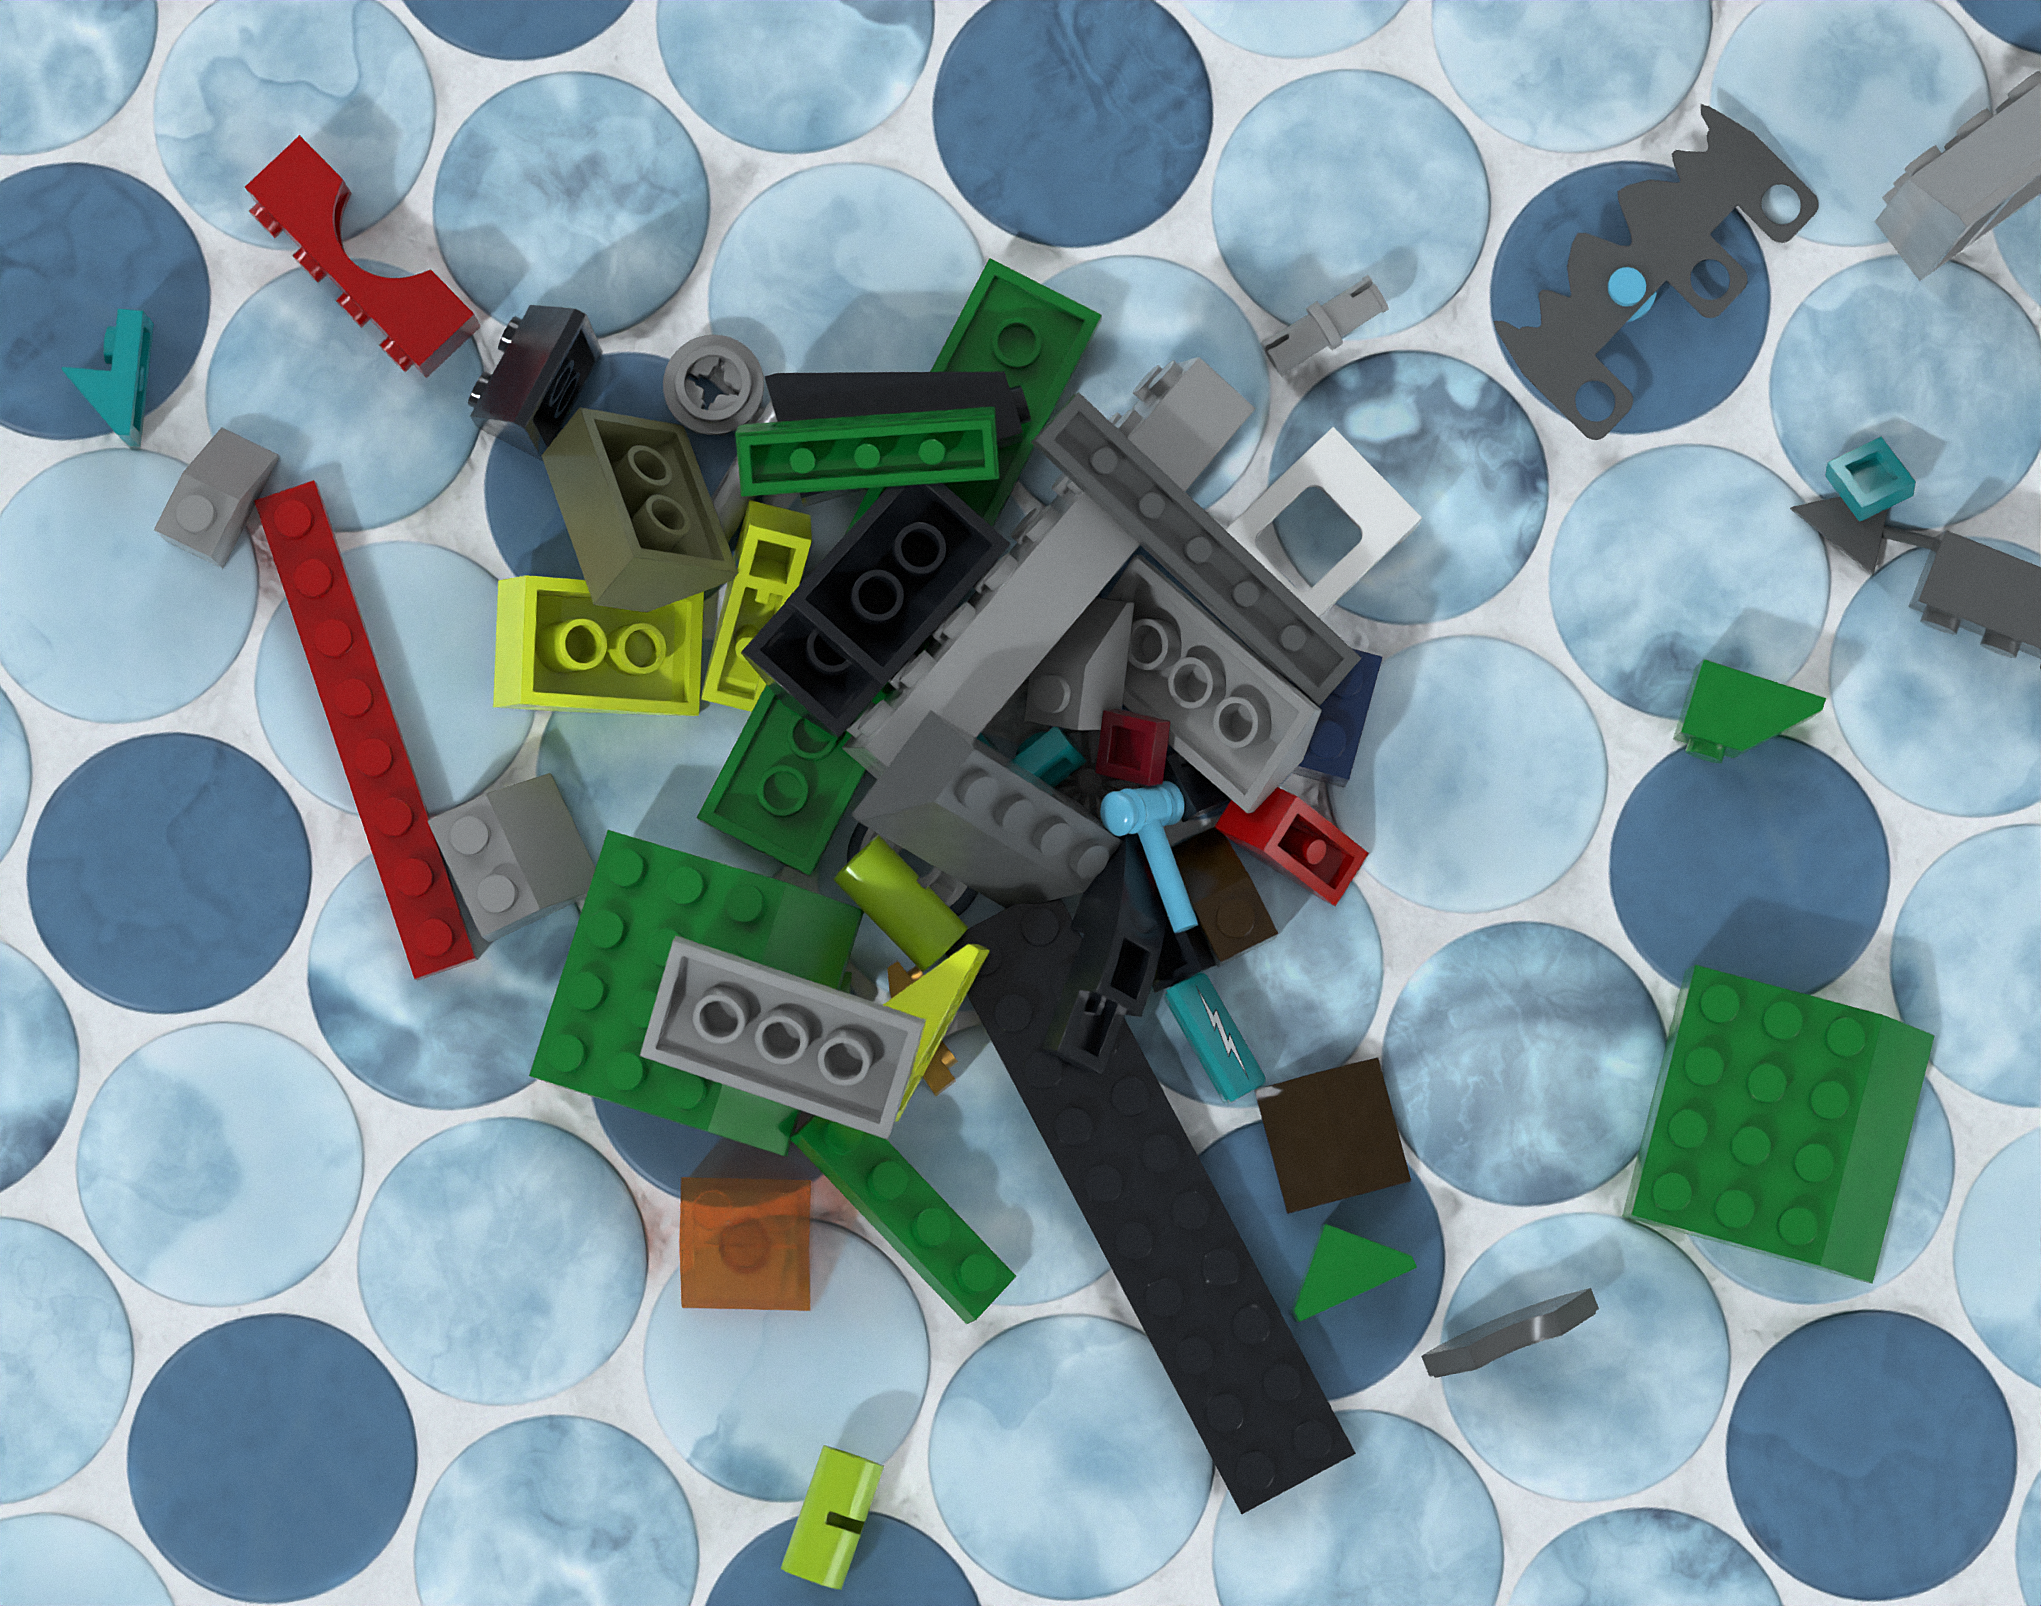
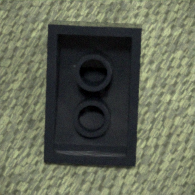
(537, 377)

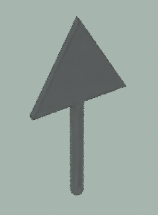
(1856, 538)

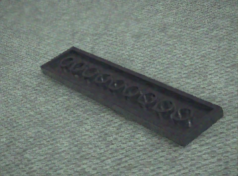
(1156, 1220)

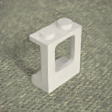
(1357, 490)

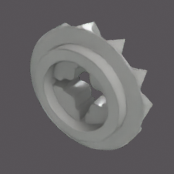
(700, 359)

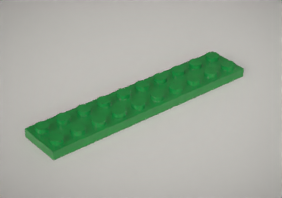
(788, 776)

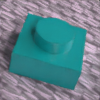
(1870, 479)

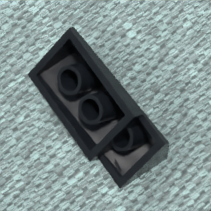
(873, 602)

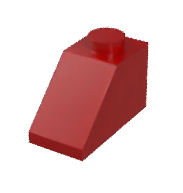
(1296, 843)

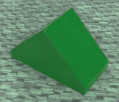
(1343, 1268)

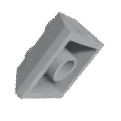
(514, 855)

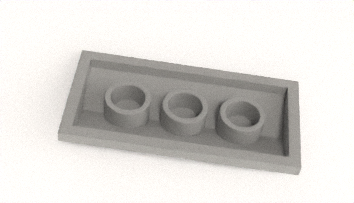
(1223, 700)
(782, 1037)

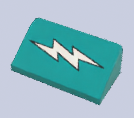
(1214, 1038)

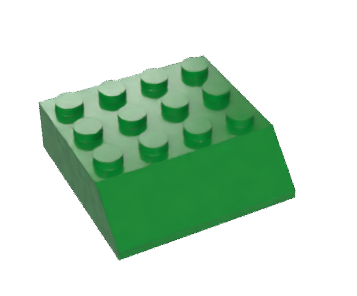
(617, 961)
(1779, 1123)

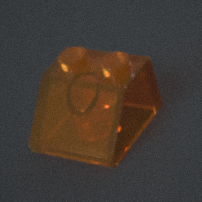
(746, 1243)

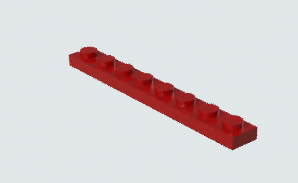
(365, 730)

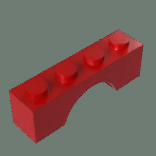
(415, 312)

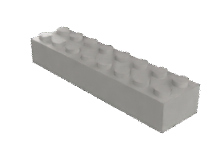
(1049, 574)

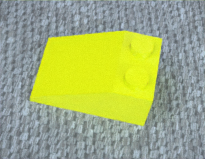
(593, 658)

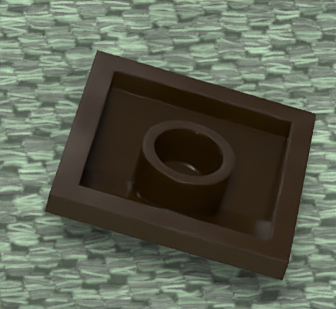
(1332, 1135)

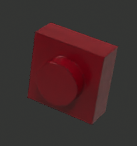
(1132, 747)

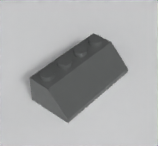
(985, 819)

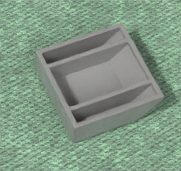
(1971, 186)

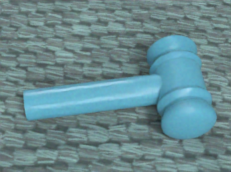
(1147, 812)

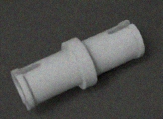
(1324, 325)

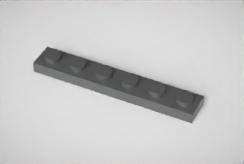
(1195, 549)

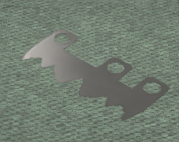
(1669, 237)

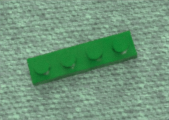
(907, 1214)

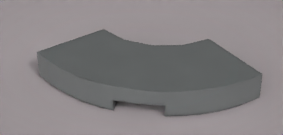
(1510, 1333)

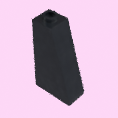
(879, 393)

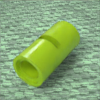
(899, 905)
(832, 1517)

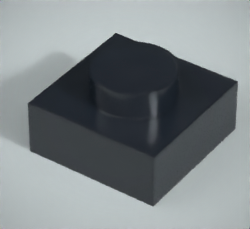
(1198, 791)
(1181, 957)

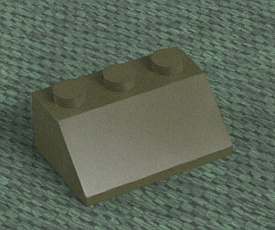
(637, 510)

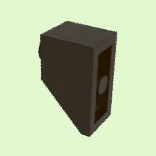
(1223, 896)

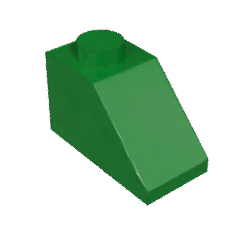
(1738, 711)

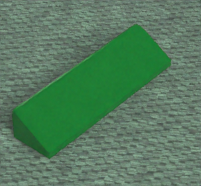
(867, 451)

